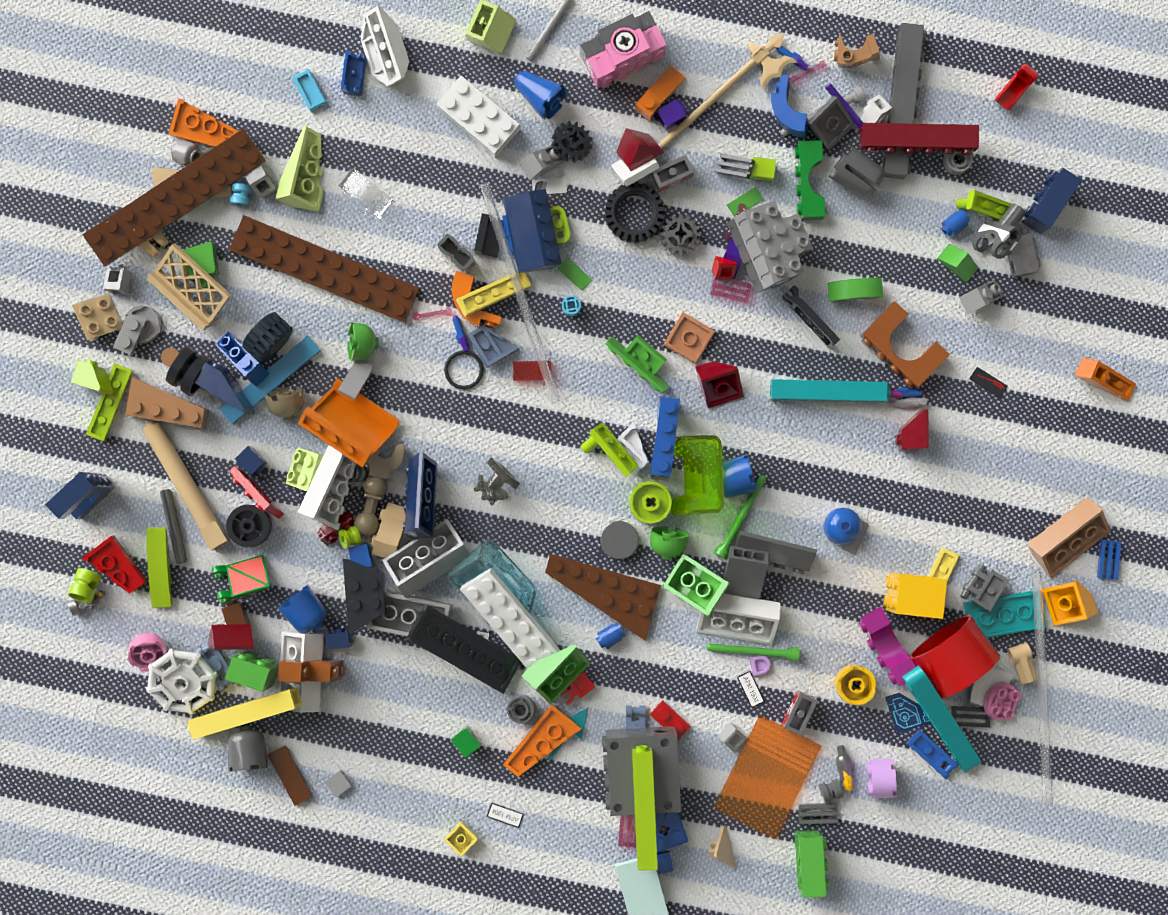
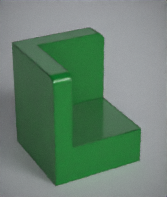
(466, 742)

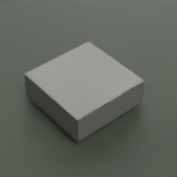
(338, 783)

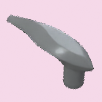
(909, 403)

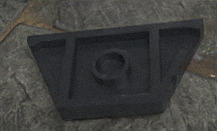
(363, 594)

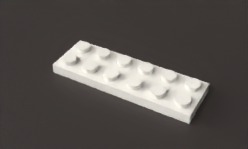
(509, 618)

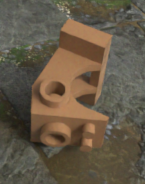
(867, 53)

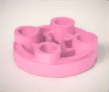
(1001, 701)

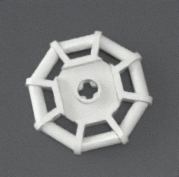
(184, 671)

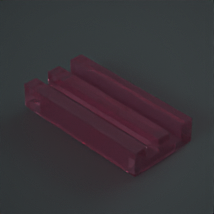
(730, 296)
(627, 843)

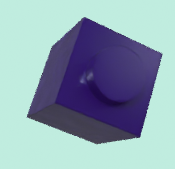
(671, 114)

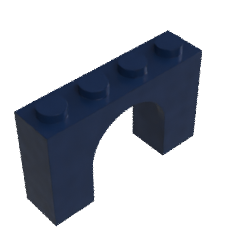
(80, 495)

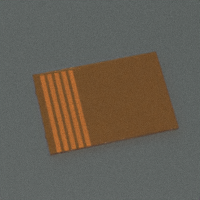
(767, 776)

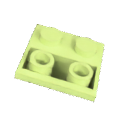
(490, 27)
(303, 468)

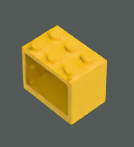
(915, 595)

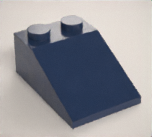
(220, 383)

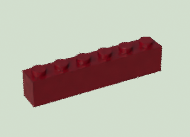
(919, 137)

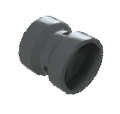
(831, 790)

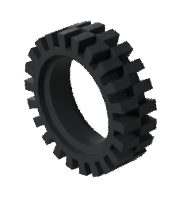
(625, 233)

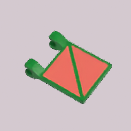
(244, 578)

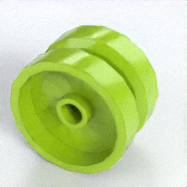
(660, 497)

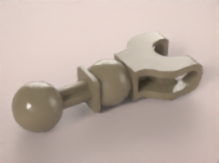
(375, 488)

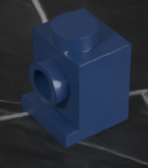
(338, 639)

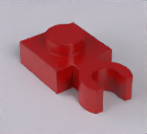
(580, 687)

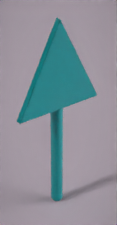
(579, 719)

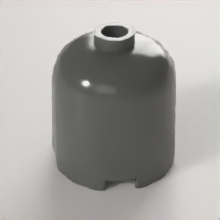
(246, 750)

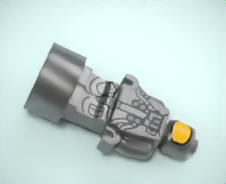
(76, 606)

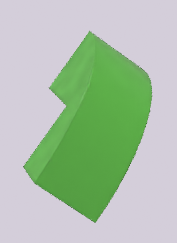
(855, 289)

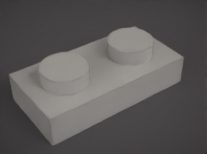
(130, 333)

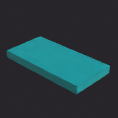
(1009, 615)

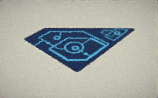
(905, 713)

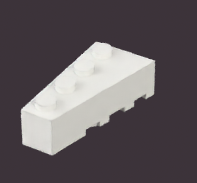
(328, 489)

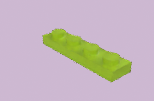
(109, 404)

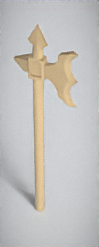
(759, 55)

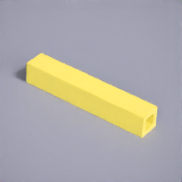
(244, 713)

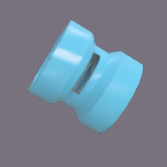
(240, 194)
(573, 308)

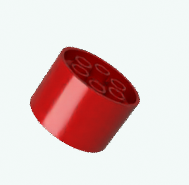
(955, 656)

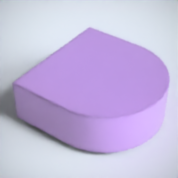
(760, 665)

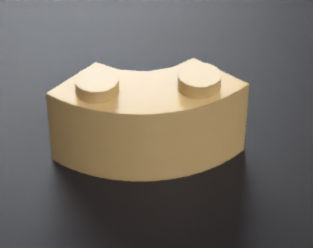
(390, 531)

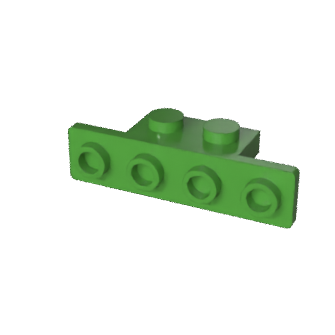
(642, 358)

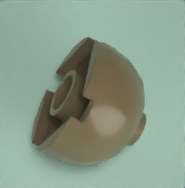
(285, 402)

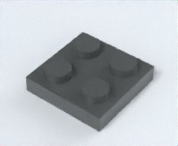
(831, 123)

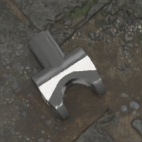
(1000, 232)

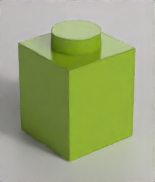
(763, 169)

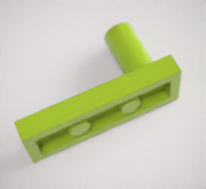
(983, 204)
(612, 447)

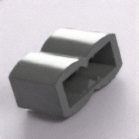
(460, 256)

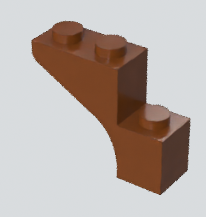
(311, 670)

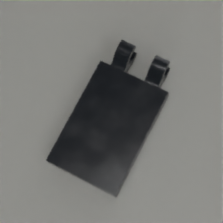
(810, 318)

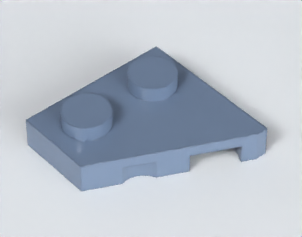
(490, 345)

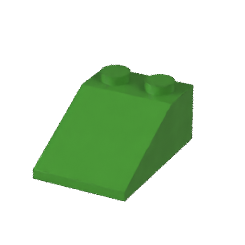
(696, 584)
(556, 672)

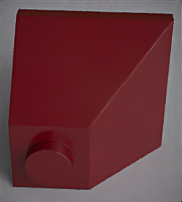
(719, 383)
(914, 433)

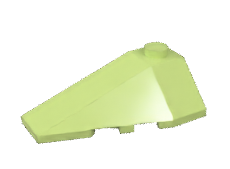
(301, 178)

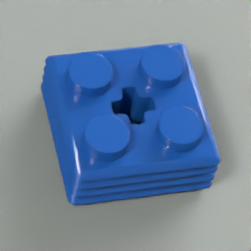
(675, 833)

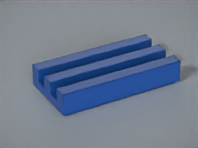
(1116, 561)

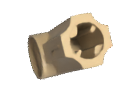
(1021, 658)

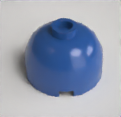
(842, 526)

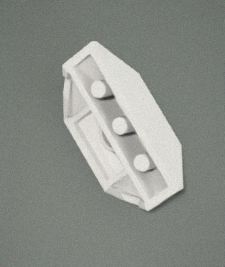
(383, 47)

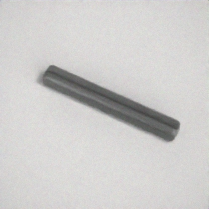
(173, 526)

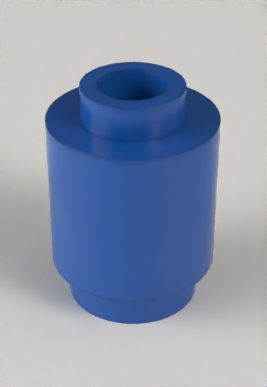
(955, 223)
(610, 636)

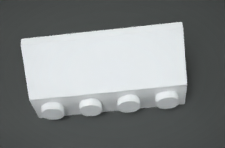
(742, 619)
(303, 648)

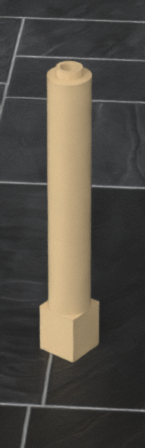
(210, 528)

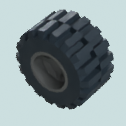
(267, 337)

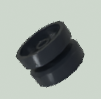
(185, 370)

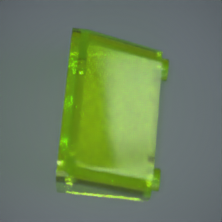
(701, 475)

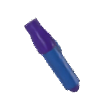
(800, 63)
(460, 335)

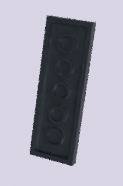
(464, 648)

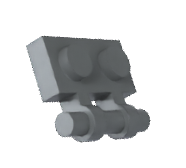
(990, 590)

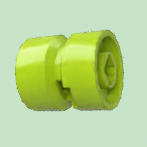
(84, 585)

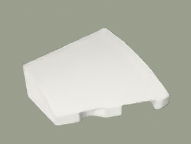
(983, 684)

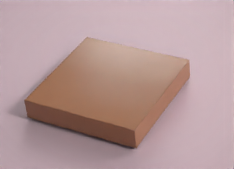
(689, 338)

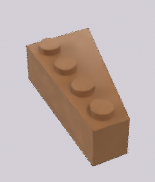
(158, 405)

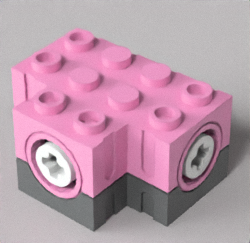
(622, 49)

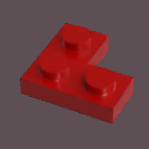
(668, 717)

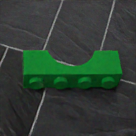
(810, 205)

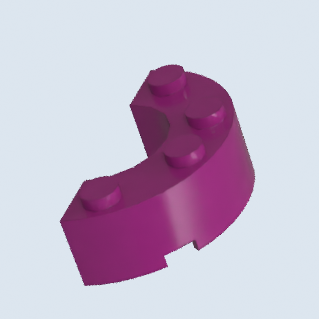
(886, 645)

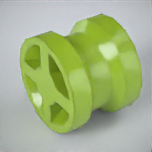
(349, 537)

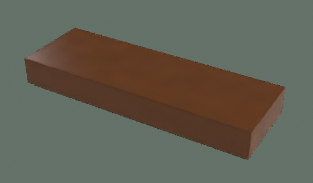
(290, 775)

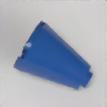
(541, 93)

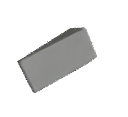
(356, 379)

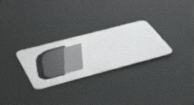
(552, 185)

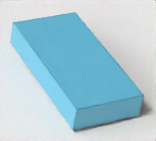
(309, 90)

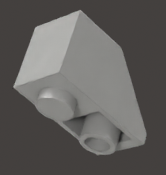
(541, 162)
(981, 296)

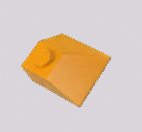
(1069, 603)

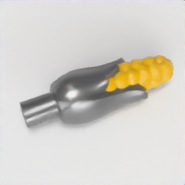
(844, 768)

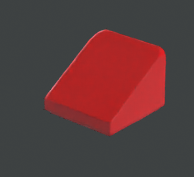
(723, 268)

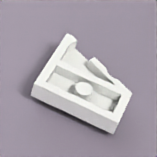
(631, 442)

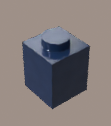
(251, 461)

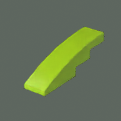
(159, 567)

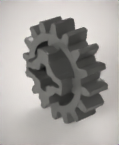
(688, 234)

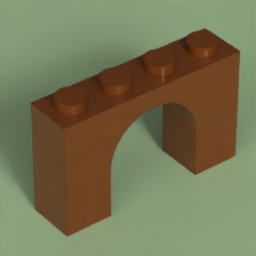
(878, 338)

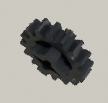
(564, 142)

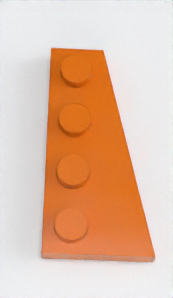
(198, 127)
(543, 738)

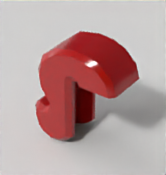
(1016, 87)

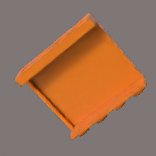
(349, 425)

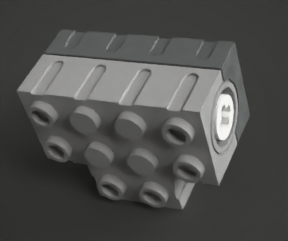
(769, 245)

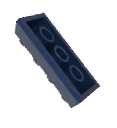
(532, 231)
(420, 497)

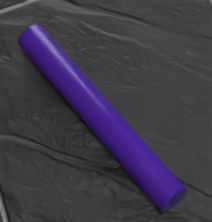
(833, 92)

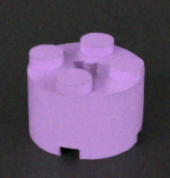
(882, 778)

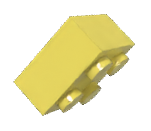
(461, 838)

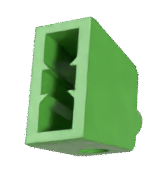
(206, 257)

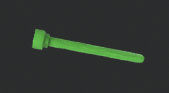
(723, 549)
(790, 654)

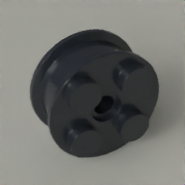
(237, 526)

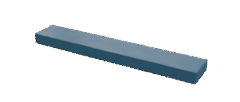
(278, 374)

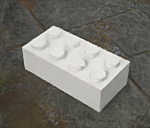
(478, 116)

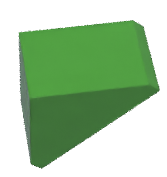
(958, 262)

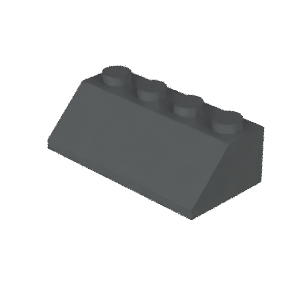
(780, 552)

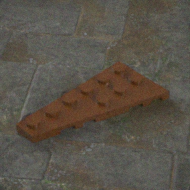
(615, 594)

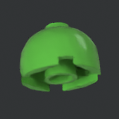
(361, 342)
(668, 542)

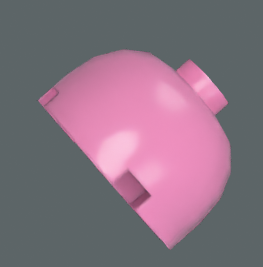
(146, 649)

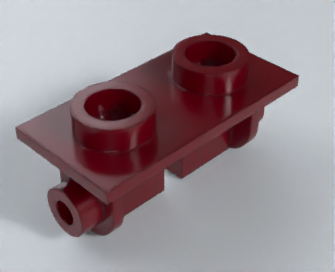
(330, 535)

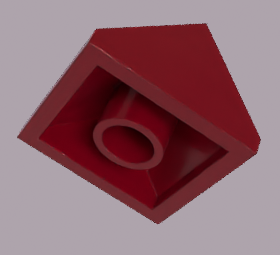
(637, 148)
(230, 637)

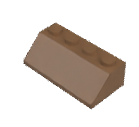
(1069, 537)

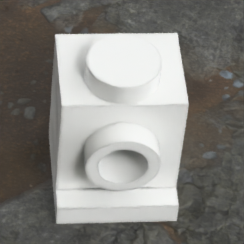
(876, 110)

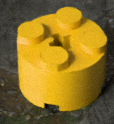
(852, 695)

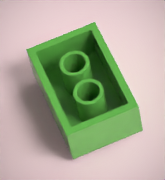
(252, 671)
(811, 863)

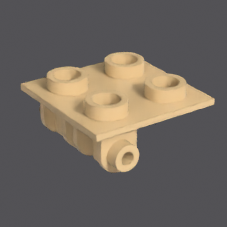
(97, 316)

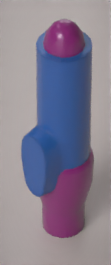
(904, 392)

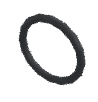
(461, 386)

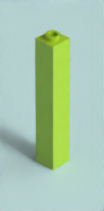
(644, 808)

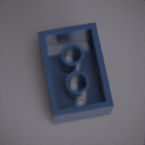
(1050, 200)

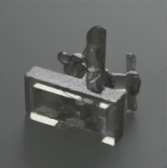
(495, 482)

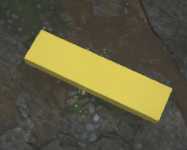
(489, 294)

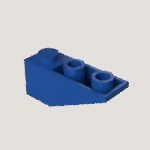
(242, 359)

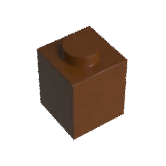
(235, 613)

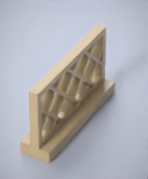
(182, 297)

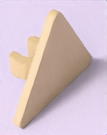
(722, 849)

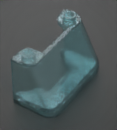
(489, 556)

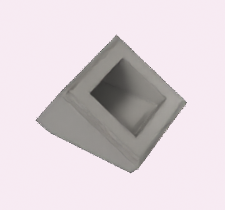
(732, 737)

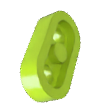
(561, 224)

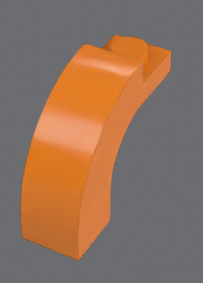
(463, 285)

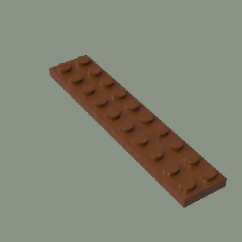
(174, 198)
(324, 269)

